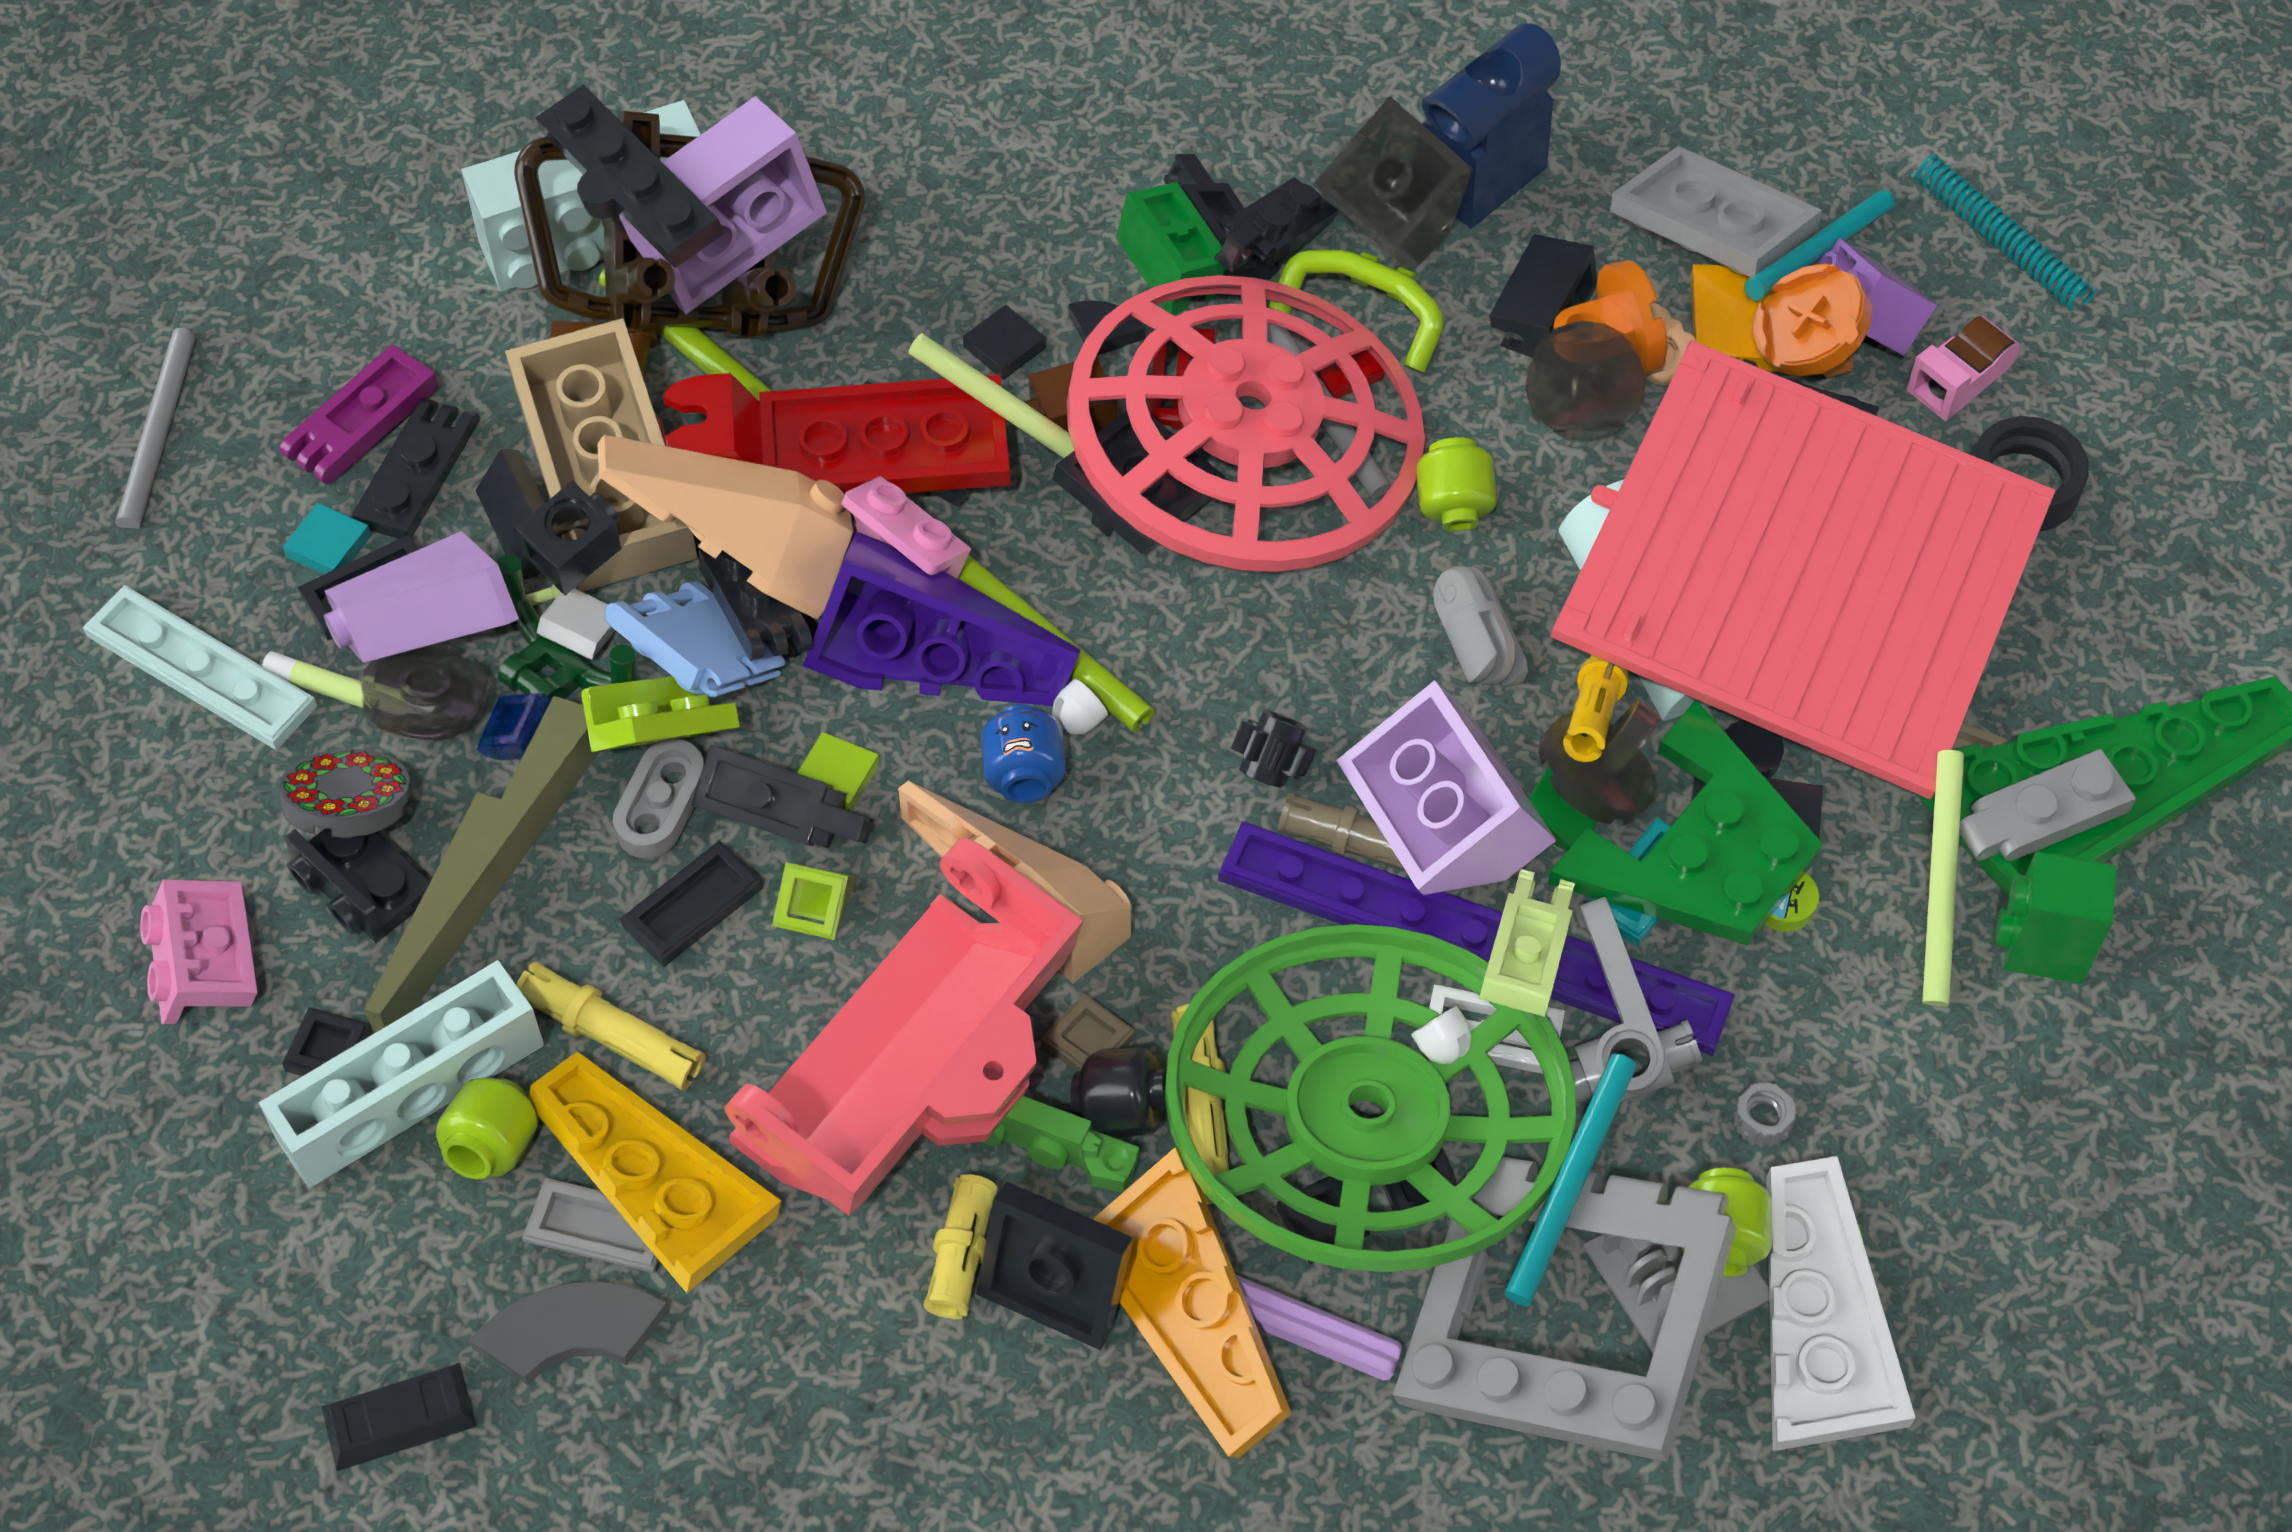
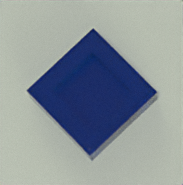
(512, 725)

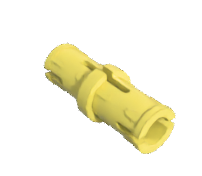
(960, 1246)

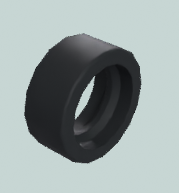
(2049, 443)

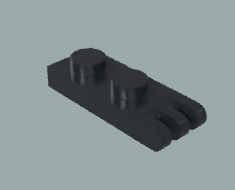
(415, 469)
(751, 612)

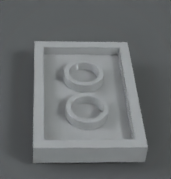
(1715, 211)

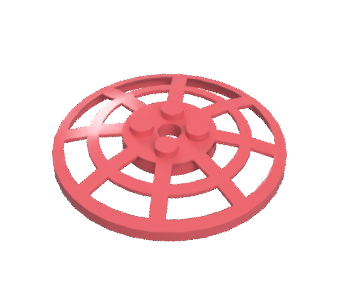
(1241, 435)

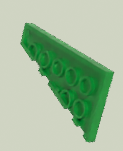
(2163, 755)

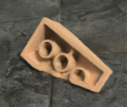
(759, 514)
(1098, 903)

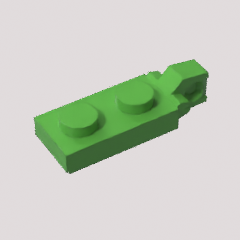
(1062, 1138)

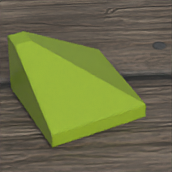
(814, 895)

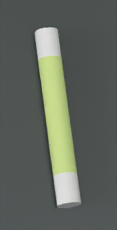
(314, 678)

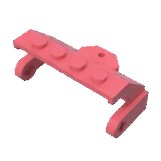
(923, 1043)

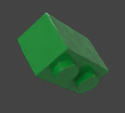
(2057, 917)

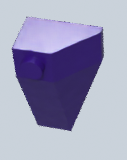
(931, 630)

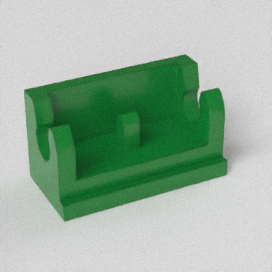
(1168, 239)

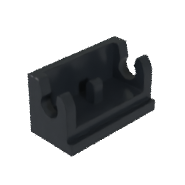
(1544, 283)

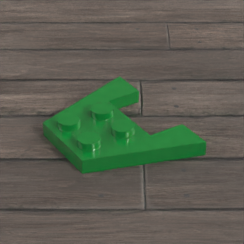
(1721, 860)

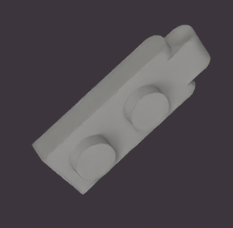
(2046, 808)

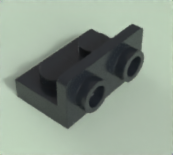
(362, 876)

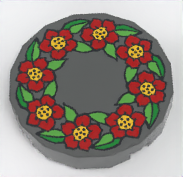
(345, 791)

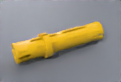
(1599, 689)

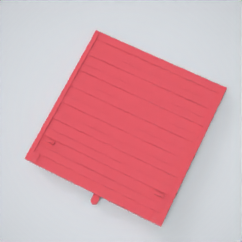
(1805, 567)

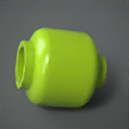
(1456, 483)
(486, 1128)
(1750, 1212)

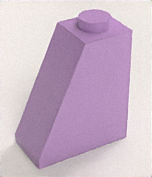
(420, 600)

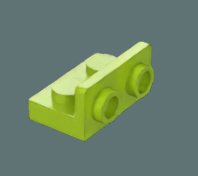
(649, 713)

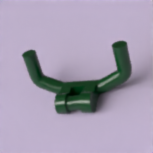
(572, 670)

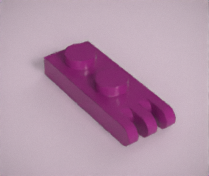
(359, 414)

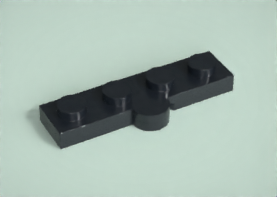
(627, 178)

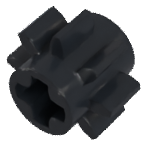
(1272, 748)

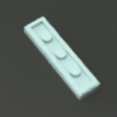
(200, 667)

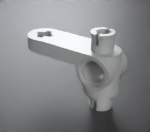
(1665, 1048)

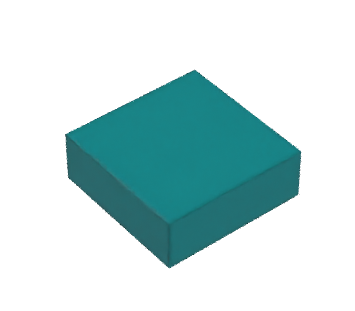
(326, 540)

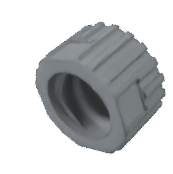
(1760, 1133)

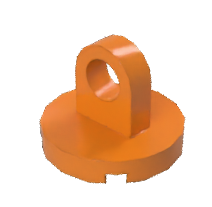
(1624, 305)
(1813, 322)

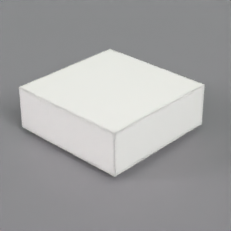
(576, 623)

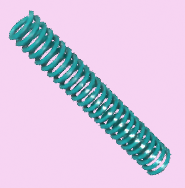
(2052, 267)

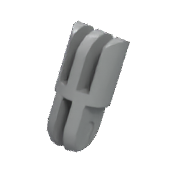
(1478, 628)

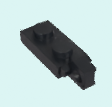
(1216, 206)
(1275, 225)
(776, 800)

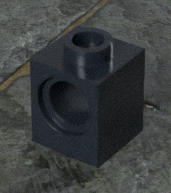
(570, 561)

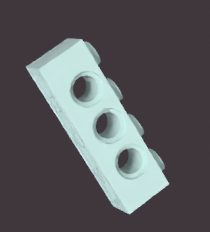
(402, 1073)

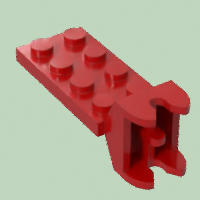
(905, 431)

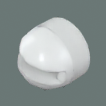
(1078, 708)
(1444, 1037)

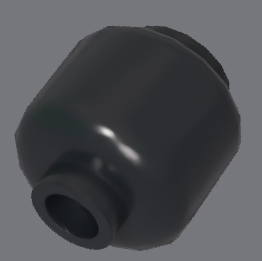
(1121, 1092)

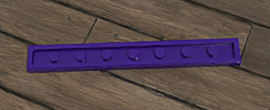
(1369, 896)

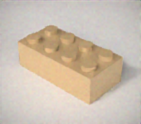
(571, 397)

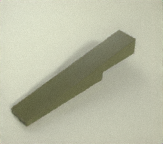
(482, 859)

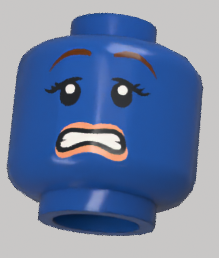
(1023, 753)

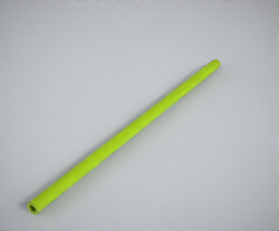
(1112, 693)

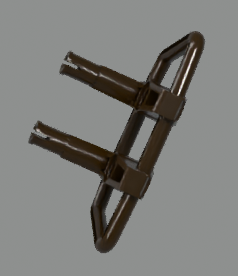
(637, 282)

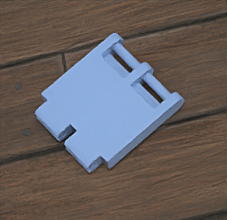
(691, 640)

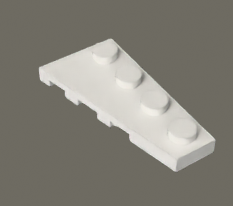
(1828, 1329)

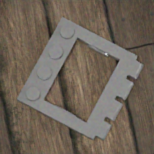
(1560, 1396)

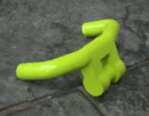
(1366, 271)

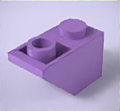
(1897, 305)

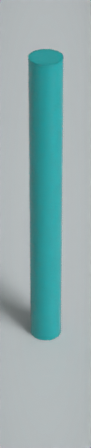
(1820, 243)
(1570, 1180)

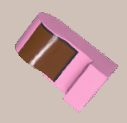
(1962, 366)

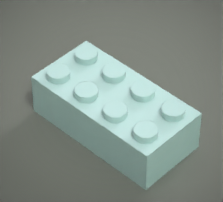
(574, 232)

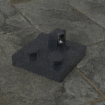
(1124, 454)
(1053, 1265)

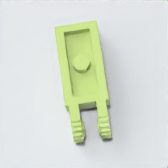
(1528, 947)

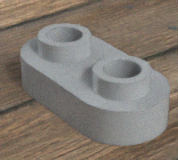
(656, 801)

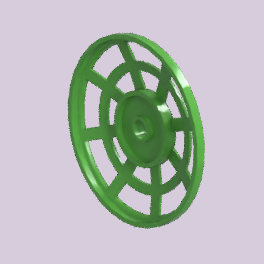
(1370, 1070)

